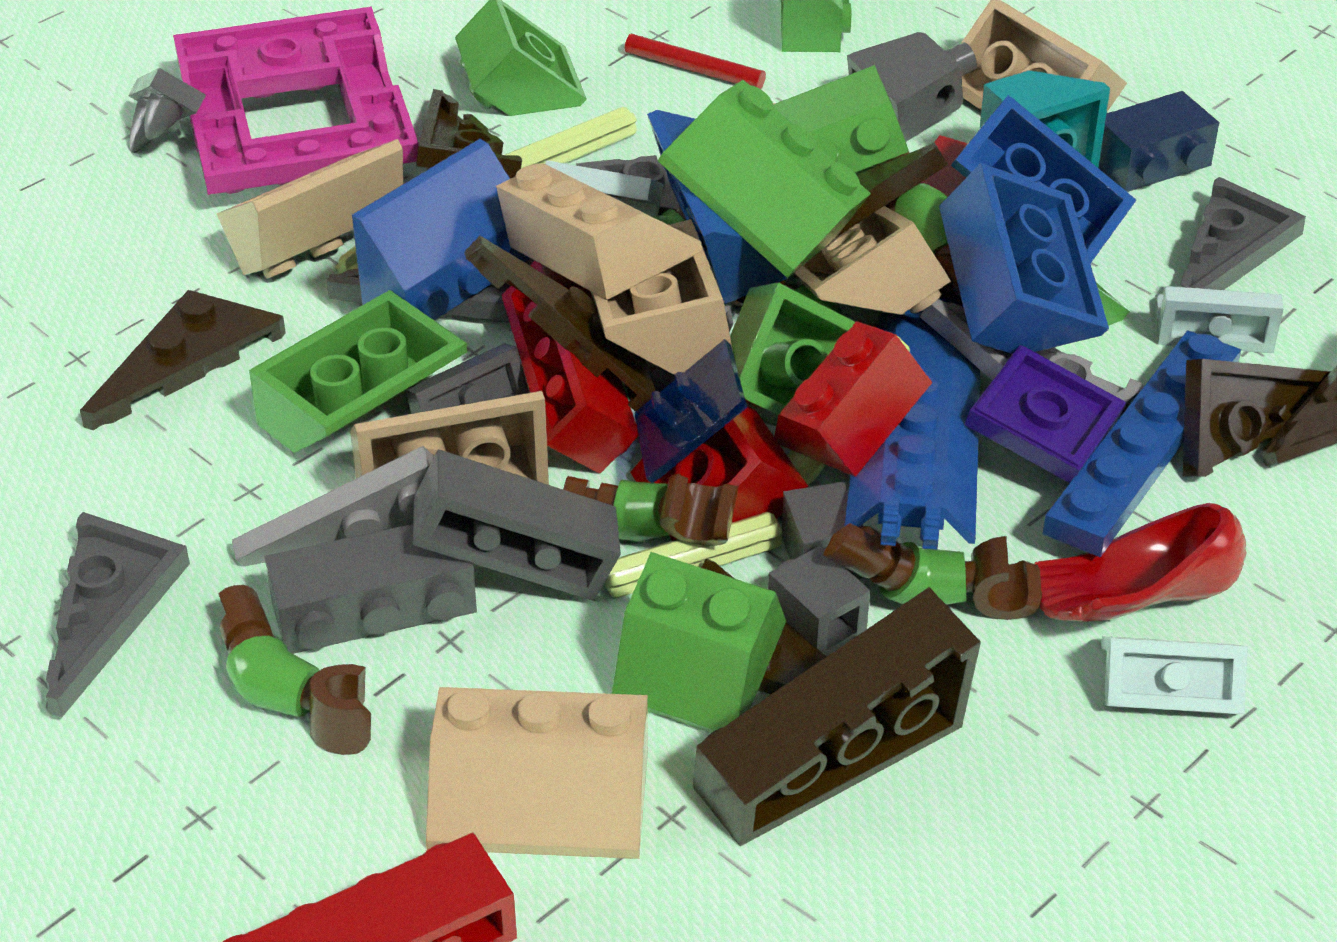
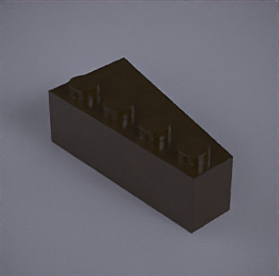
(820, 726)

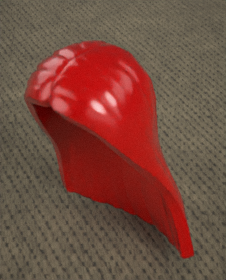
(1166, 560)

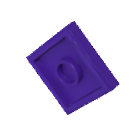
(1045, 413)

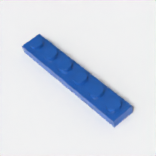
(1131, 453)

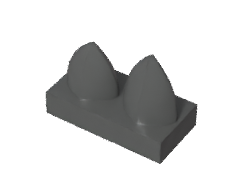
(160, 103)
(479, 379)

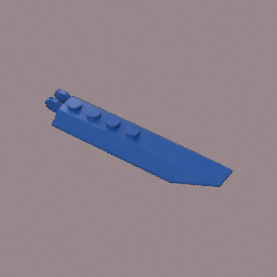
(931, 458)

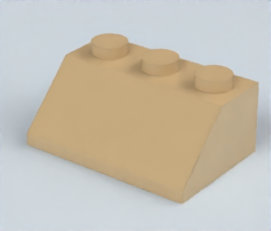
(1014, 43)
(309, 210)
(587, 232)
(877, 267)
(669, 316)
(495, 432)
(538, 771)

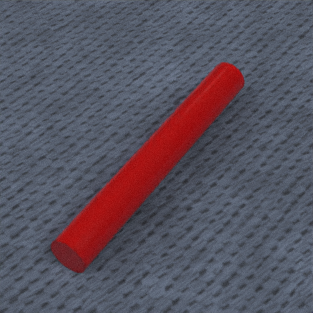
(694, 61)

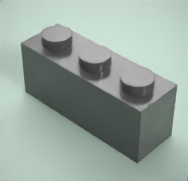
(515, 525)
(364, 588)

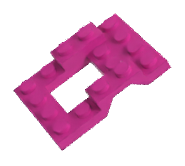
(281, 58)

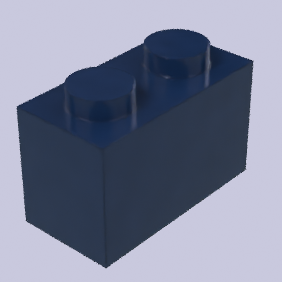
(1157, 141)

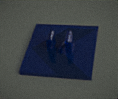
(689, 410)

